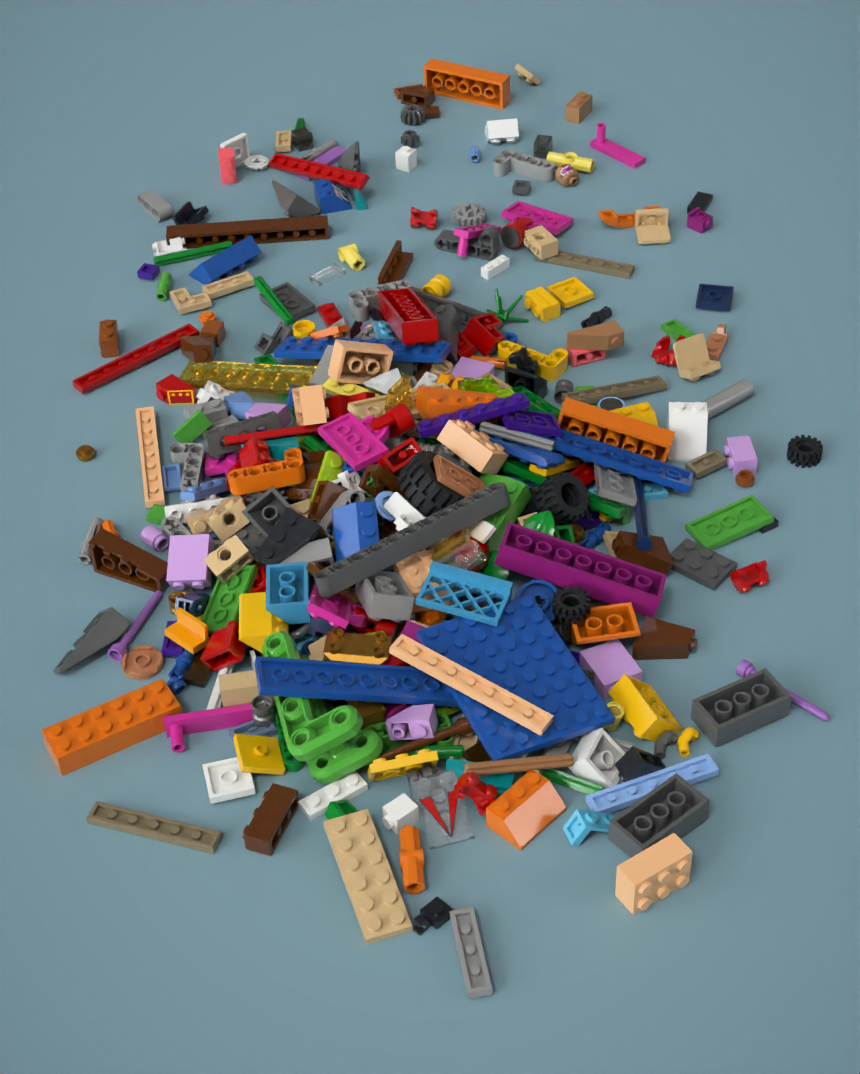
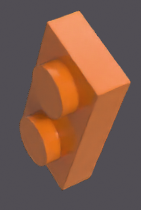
(335, 332)

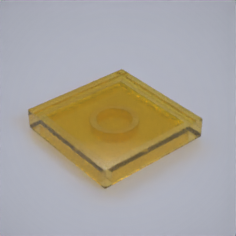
(450, 544)

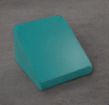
(360, 201)

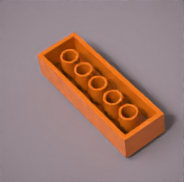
(468, 83)
(615, 429)
(110, 727)

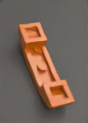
(621, 220)

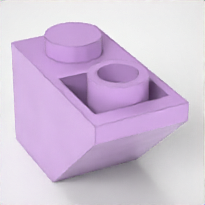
(413, 723)

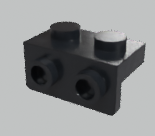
(189, 215)

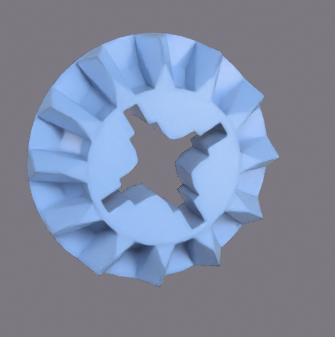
(380, 500)

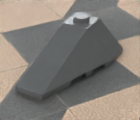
(351, 161)
(293, 203)
(101, 631)

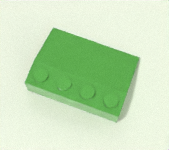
(519, 497)

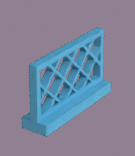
(467, 583)

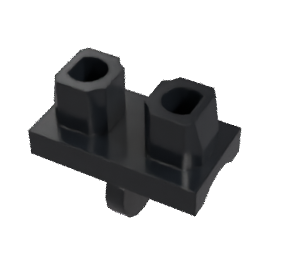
(523, 361)

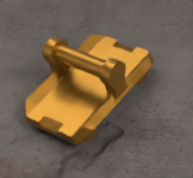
(357, 647)

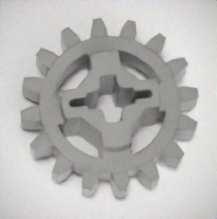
(468, 214)

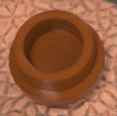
(745, 478)

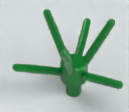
(503, 315)

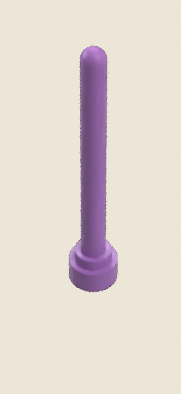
(118, 650)
(746, 668)

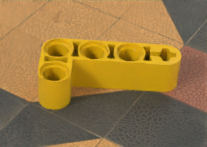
(550, 365)

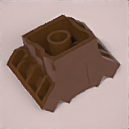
(312, 467)

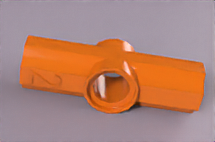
(411, 860)

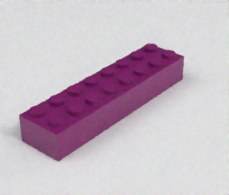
(571, 564)

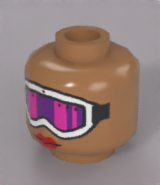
(567, 175)

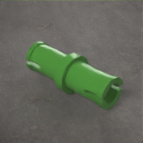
(163, 286)

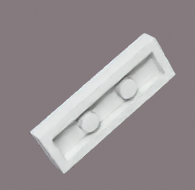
(341, 789)

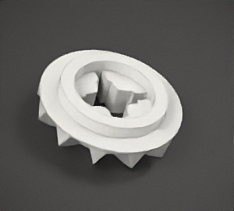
(256, 162)

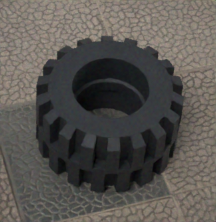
(563, 497)

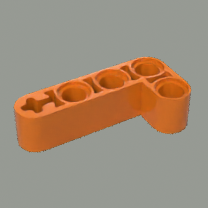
(264, 476)

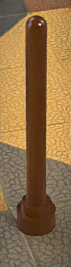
(460, 727)

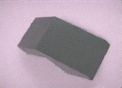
(267, 343)

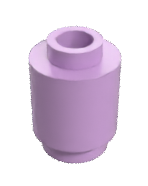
(154, 538)

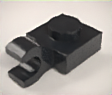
(433, 914)

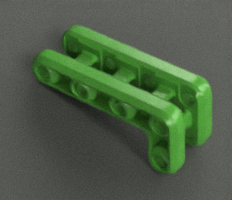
(322, 737)

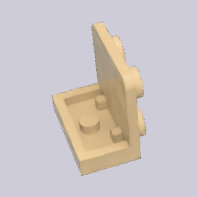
(652, 226)
(693, 358)

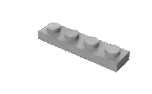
(470, 953)

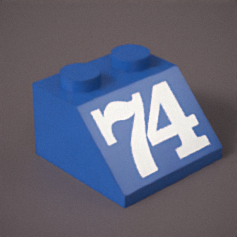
(330, 197)

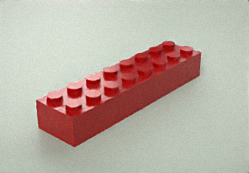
(408, 316)

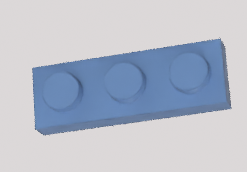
(204, 490)

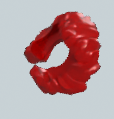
(661, 351)

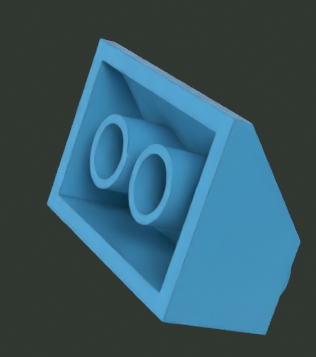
(288, 591)

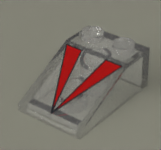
(440, 813)

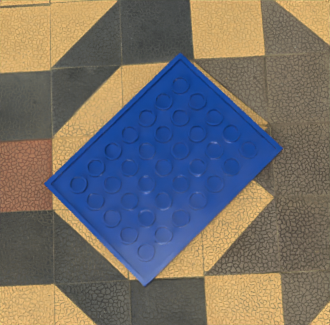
(527, 660)

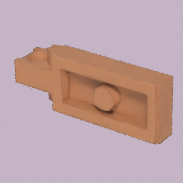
(717, 342)

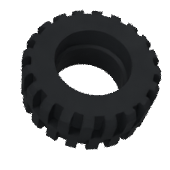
(421, 486)

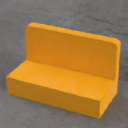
(188, 631)

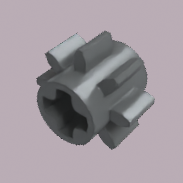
(410, 138)

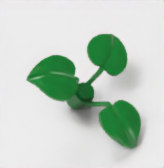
(540, 522)

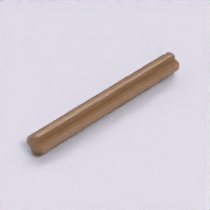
(519, 764)

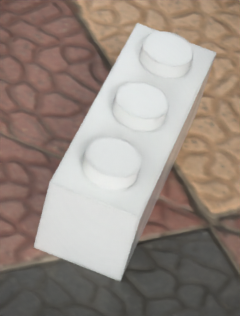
(495, 267)

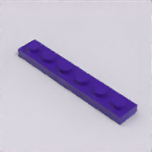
(474, 414)

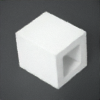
(406, 159)
(399, 813)

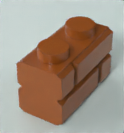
(109, 338)

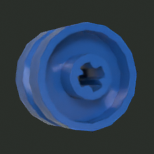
(542, 593)

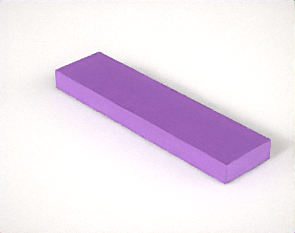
(328, 158)

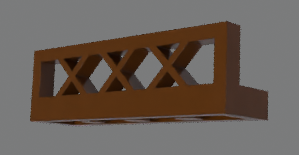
(395, 265)
(380, 476)

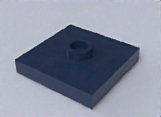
(714, 297)

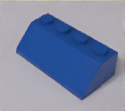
(226, 261)
(354, 528)

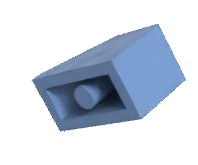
(238, 404)

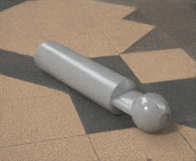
(729, 397)

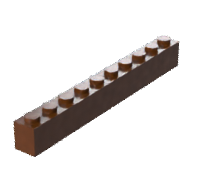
(261, 230)

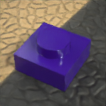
(148, 271)

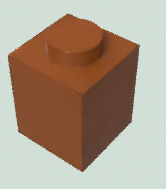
(214, 328)

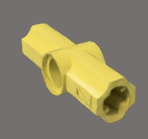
(578, 163)

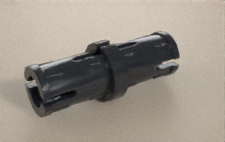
(597, 317)

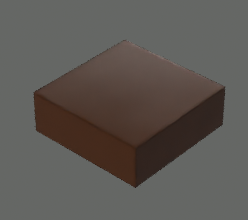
(431, 112)

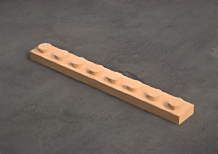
(150, 457)
(471, 684)

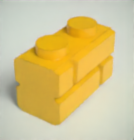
(542, 304)

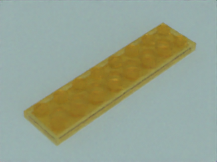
(247, 376)

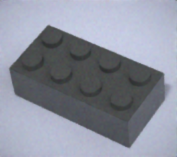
(740, 707)
(663, 811)

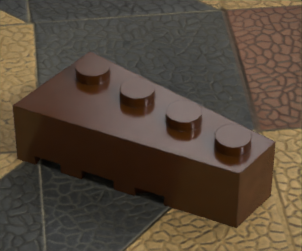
(127, 562)

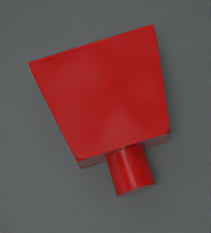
(224, 648)

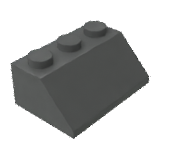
(266, 511)

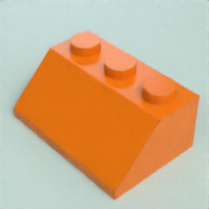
(606, 624)
(525, 809)

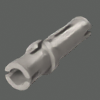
(316, 152)
(85, 555)

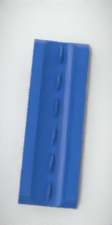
(527, 453)

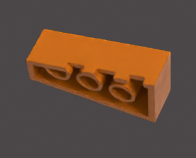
(437, 401)

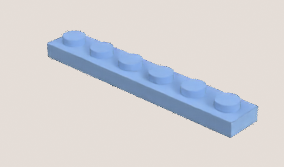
(629, 792)

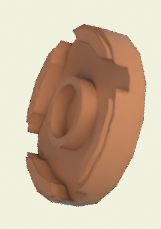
(142, 662)

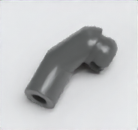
(665, 738)

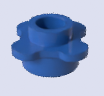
(177, 684)

